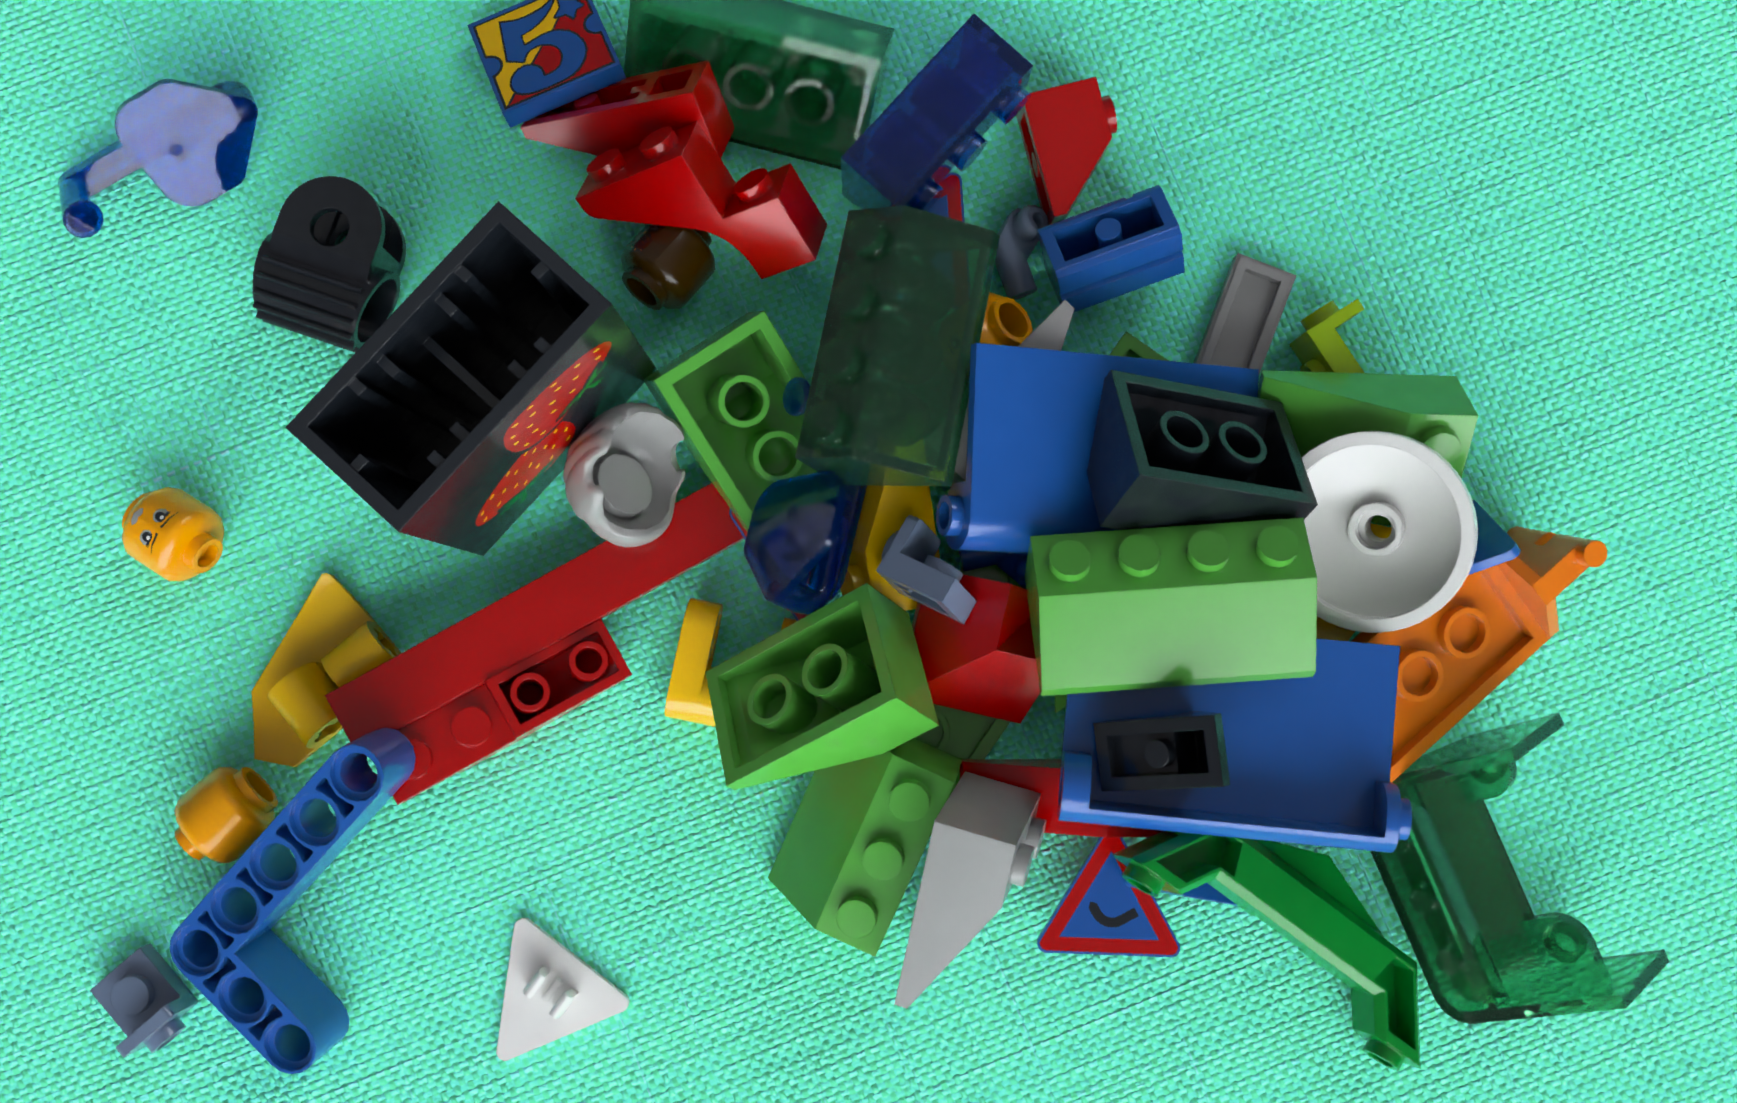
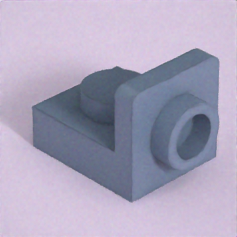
(915, 572)
(145, 1001)

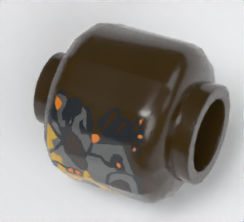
(667, 265)

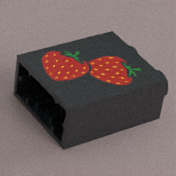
(474, 388)

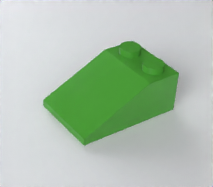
(1336, 404)
(733, 409)
(821, 692)

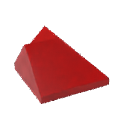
(988, 660)

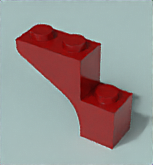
(684, 184)

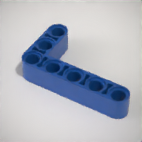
(228, 937)

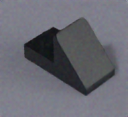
(1162, 752)

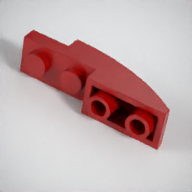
(512, 706)

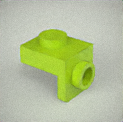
(1321, 345)

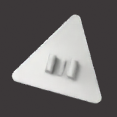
(550, 993)

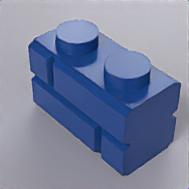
(1112, 249)

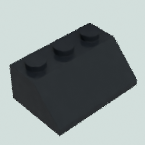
(1192, 457)

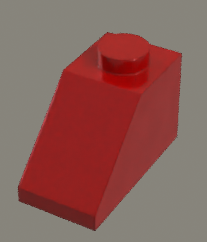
(1065, 140)

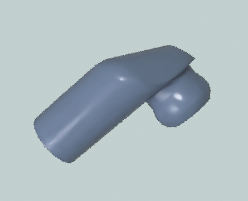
(1015, 245)

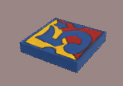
(545, 55)

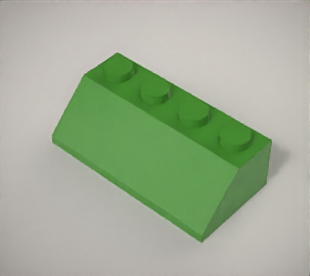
(1172, 606)

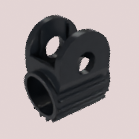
(326, 286)

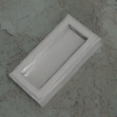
(1245, 314)

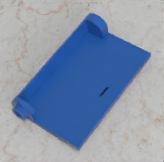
(1034, 439)
(1300, 756)

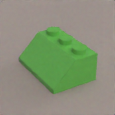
(862, 840)

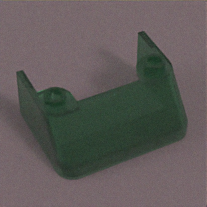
(1467, 908)

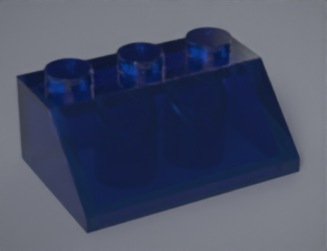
(937, 121)

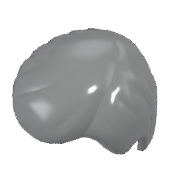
(625, 473)

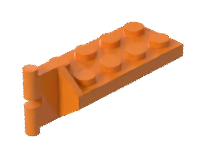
(1479, 637)

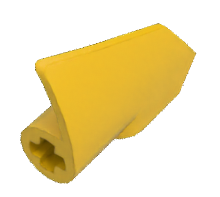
(322, 651)

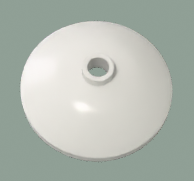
(1433, 540)

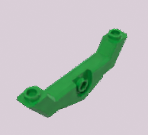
(1310, 906)

